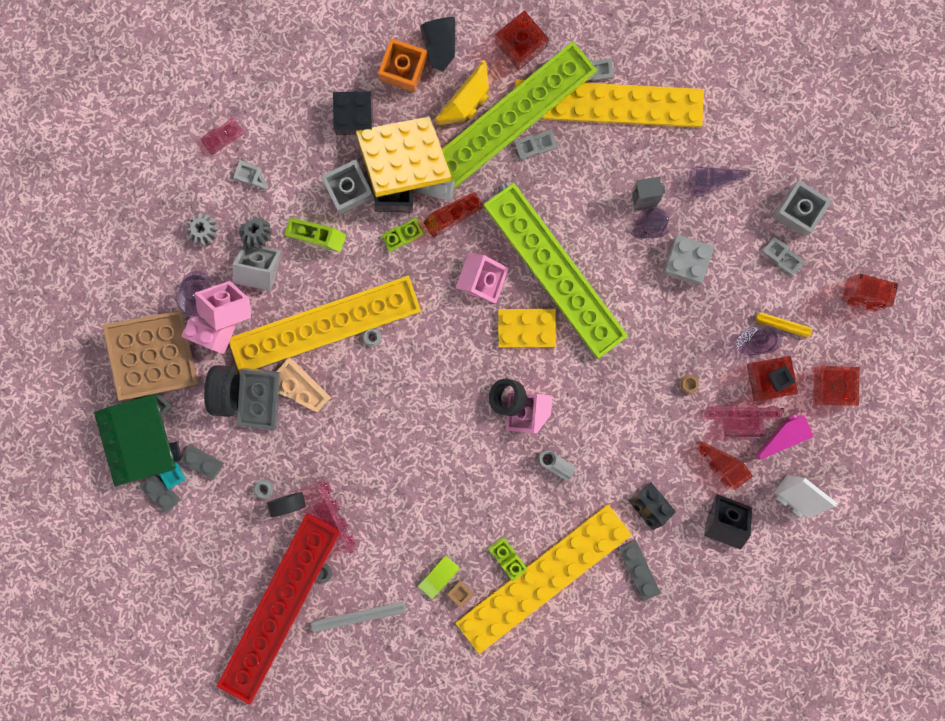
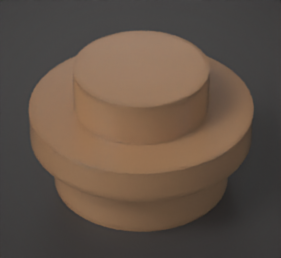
(689, 384)

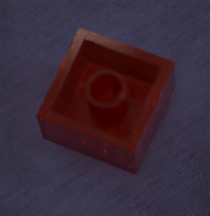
(521, 40)
(869, 292)
(761, 385)
(836, 386)

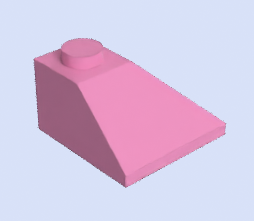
(533, 415)

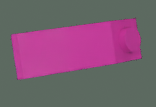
(786, 435)

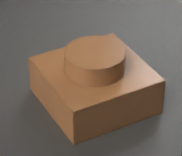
(460, 593)

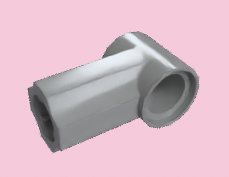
(557, 465)

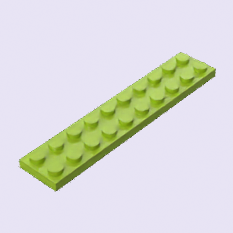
(517, 112)
(555, 270)

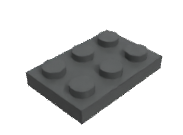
(258, 398)

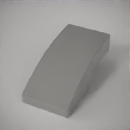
(604, 70)
(536, 145)
(783, 257)

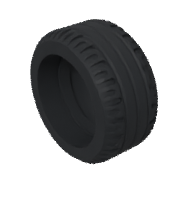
(222, 390)

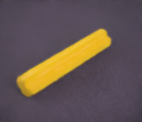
(784, 325)

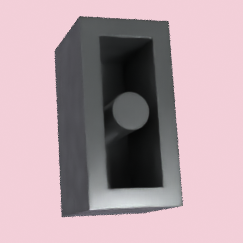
(647, 193)

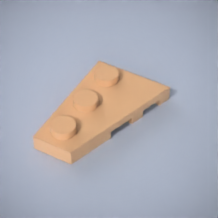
(301, 387)

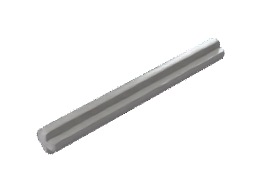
(357, 617)

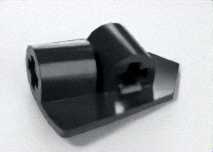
(439, 41)

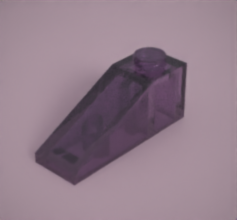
(707, 180)

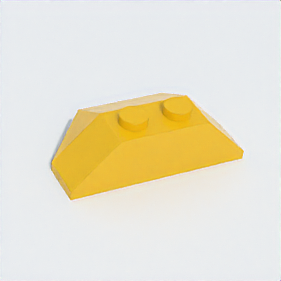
(467, 98)

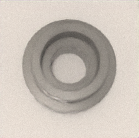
(365, 337)
(257, 489)

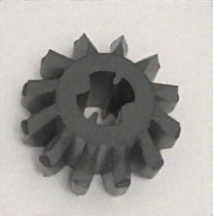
(255, 232)

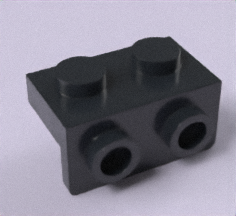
(652, 506)

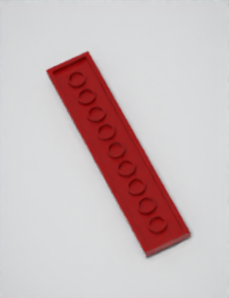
(278, 608)

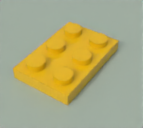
(526, 328)

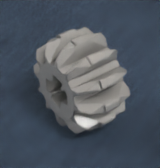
(199, 236)

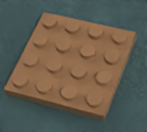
(149, 355)

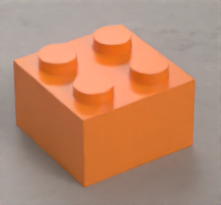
(402, 65)

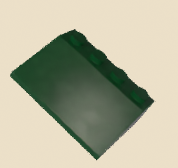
(134, 440)

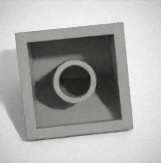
(256, 267)

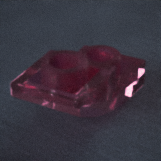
(223, 136)

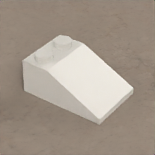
(803, 497)

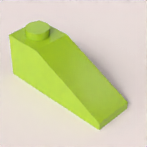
(315, 234)

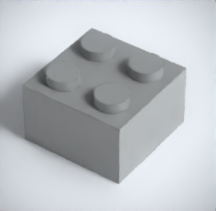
(347, 187)
(801, 208)
(688, 260)

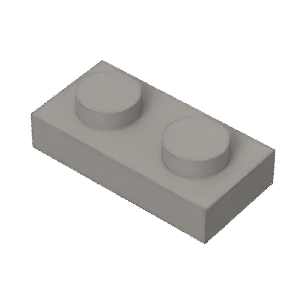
(441, 191)

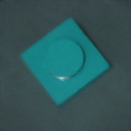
(173, 477)

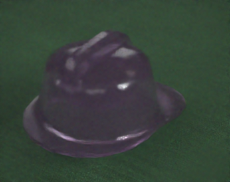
(651, 224)
(192, 283)
(759, 340)

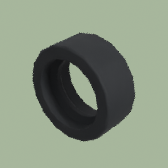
(519, 397)
(286, 504)

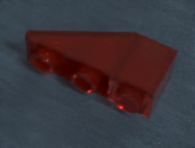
(452, 214)
(733, 470)

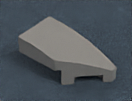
(250, 174)

